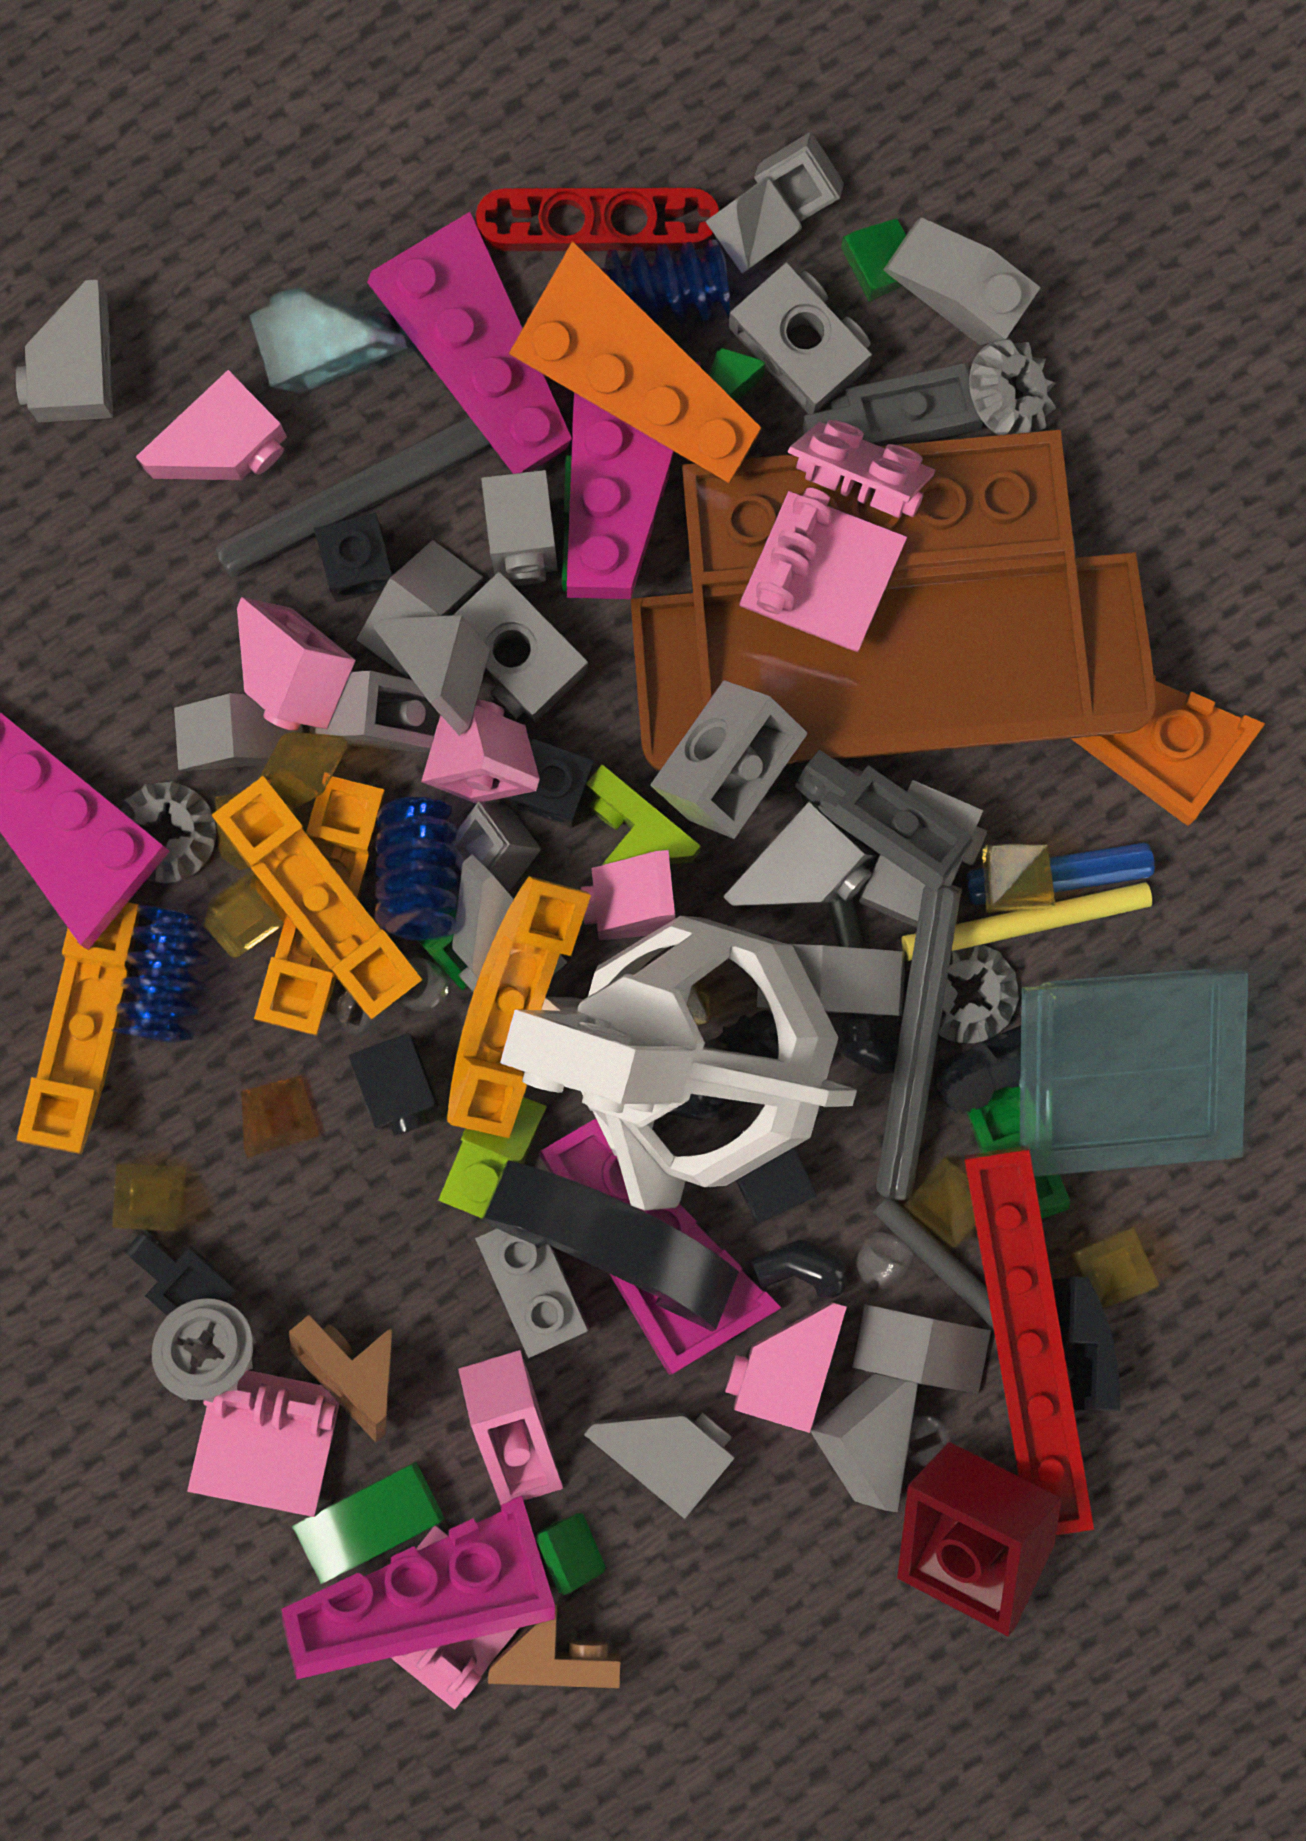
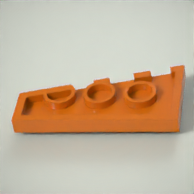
(620, 360)
(1180, 751)

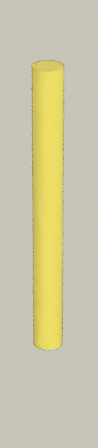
(1032, 921)

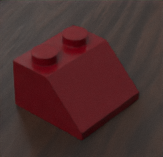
(976, 1536)

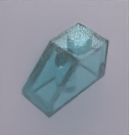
(317, 340)

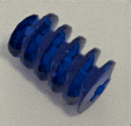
(671, 281)
(415, 869)
(163, 975)

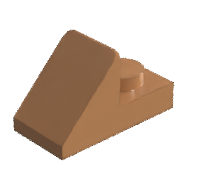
(356, 1384)
(535, 1661)

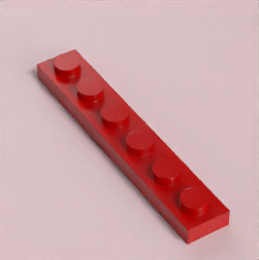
(1028, 1330)

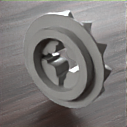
(995, 397)
(187, 813)
(998, 988)
(193, 1325)

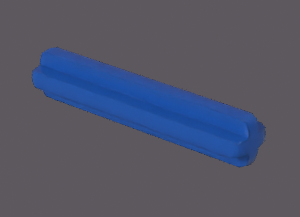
(1084, 870)

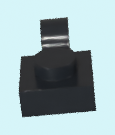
(178, 1279)

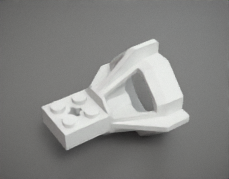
(643, 1055)

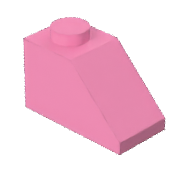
(217, 437)
(290, 665)
(485, 761)
(631, 896)
(788, 1369)
(509, 1427)

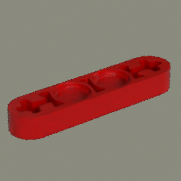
(597, 207)

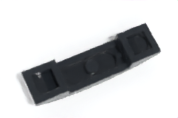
(614, 1239)

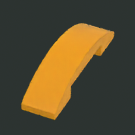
(315, 898)
(514, 976)
(297, 979)
(79, 1038)

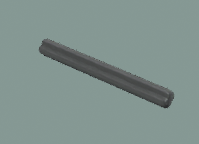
(351, 496)
(917, 1042)

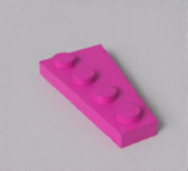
(464, 327)
(613, 502)
(70, 836)
(677, 1341)
(452, 1591)

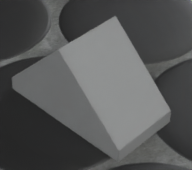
(424, 587)
(442, 659)
(224, 733)
(921, 1349)
(870, 1439)

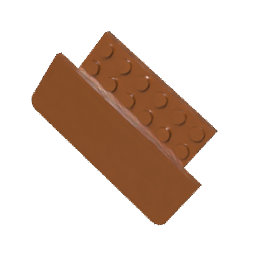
(975, 639)

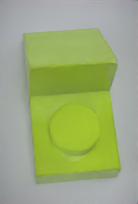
(650, 829)
(483, 1159)

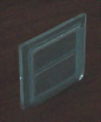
(1133, 1070)

